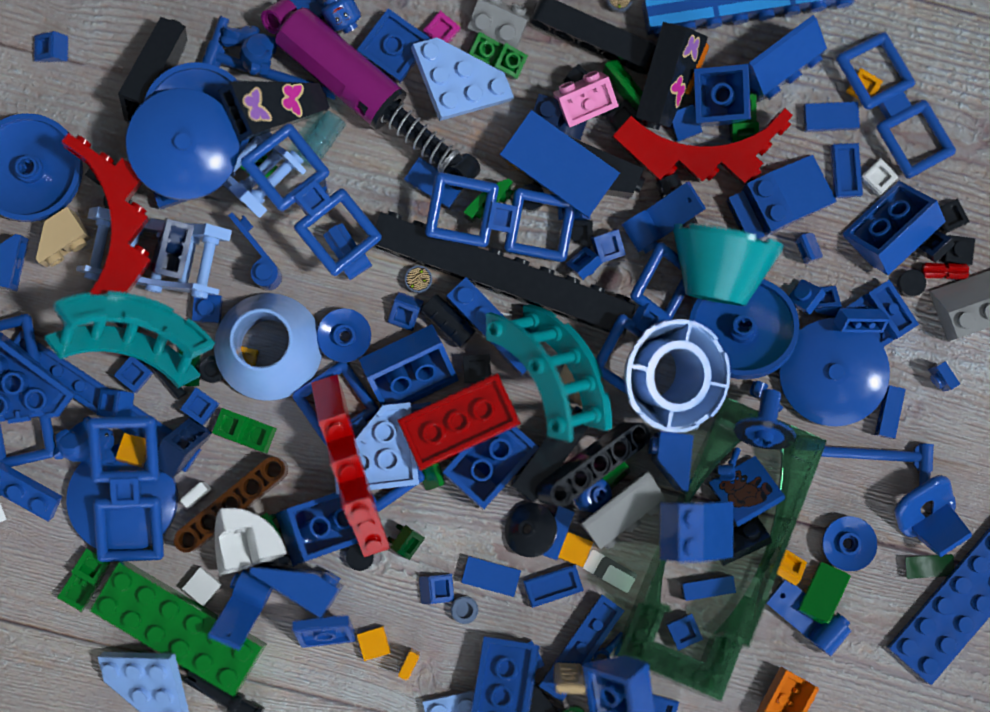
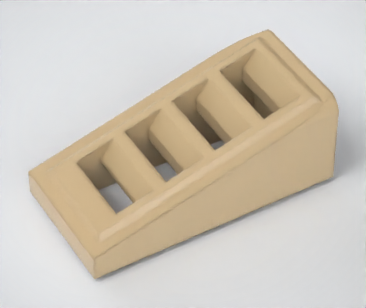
(569, 678)

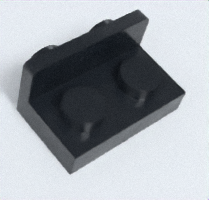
(748, 539)

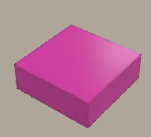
(442, 27)

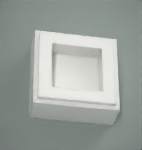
(879, 177)
(195, 494)
(202, 586)

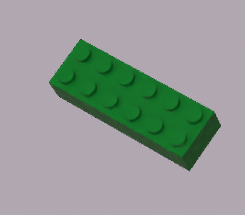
(174, 625)

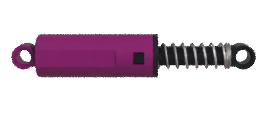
(358, 83)

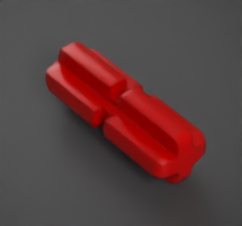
(950, 271)

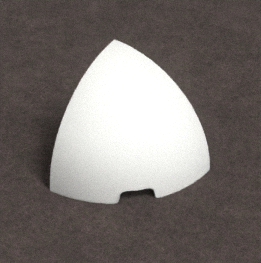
(244, 541)

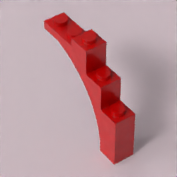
(738, 158)
(119, 182)
(348, 466)

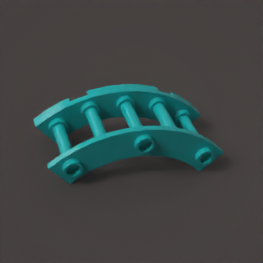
(137, 312)
(523, 338)

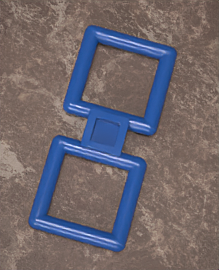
(895, 105)
(311, 199)
(499, 217)
(646, 315)
(25, 321)
(358, 421)
(125, 488)

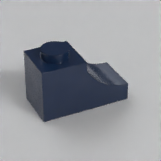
(550, 110)
(172, 249)
(181, 446)

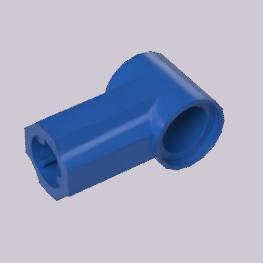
(342, 243)

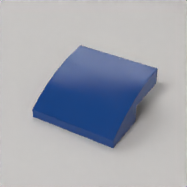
(892, 304)

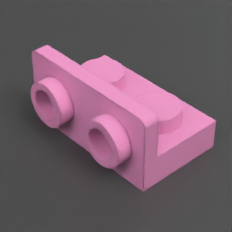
(585, 98)

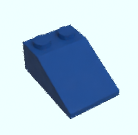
(788, 194)
(490, 465)
(315, 528)
(696, 531)
(308, 588)

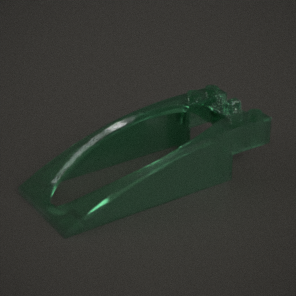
(712, 673)

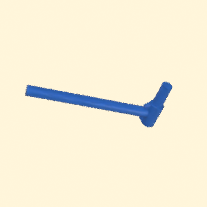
(216, 56)
(921, 457)

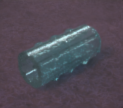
(324, 134)

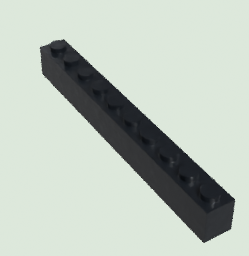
(502, 274)

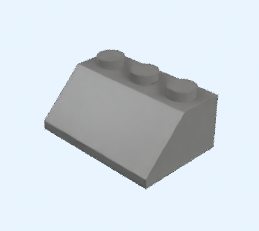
(963, 306)
(623, 511)

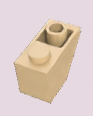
(60, 236)

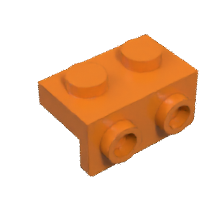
(788, 694)

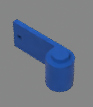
(659, 219)
(264, 271)
(241, 610)
(826, 637)

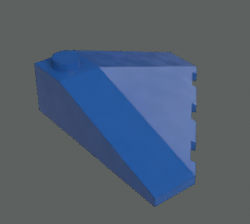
(27, 386)

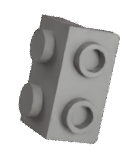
(500, 21)

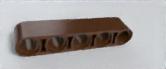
(238, 491)

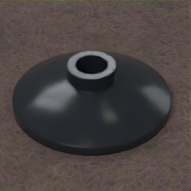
(542, 532)

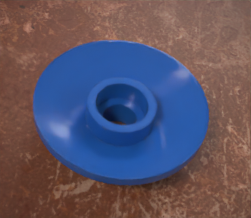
(334, 325)
(862, 548)

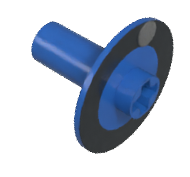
(765, 430)

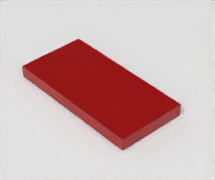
(459, 422)

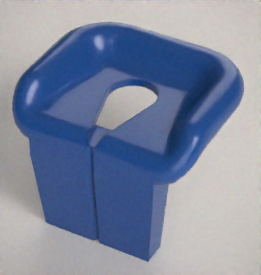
(941, 529)

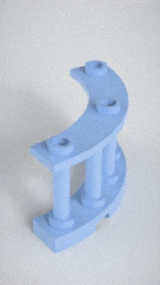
(243, 189)
(207, 233)

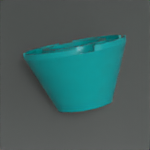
(723, 262)

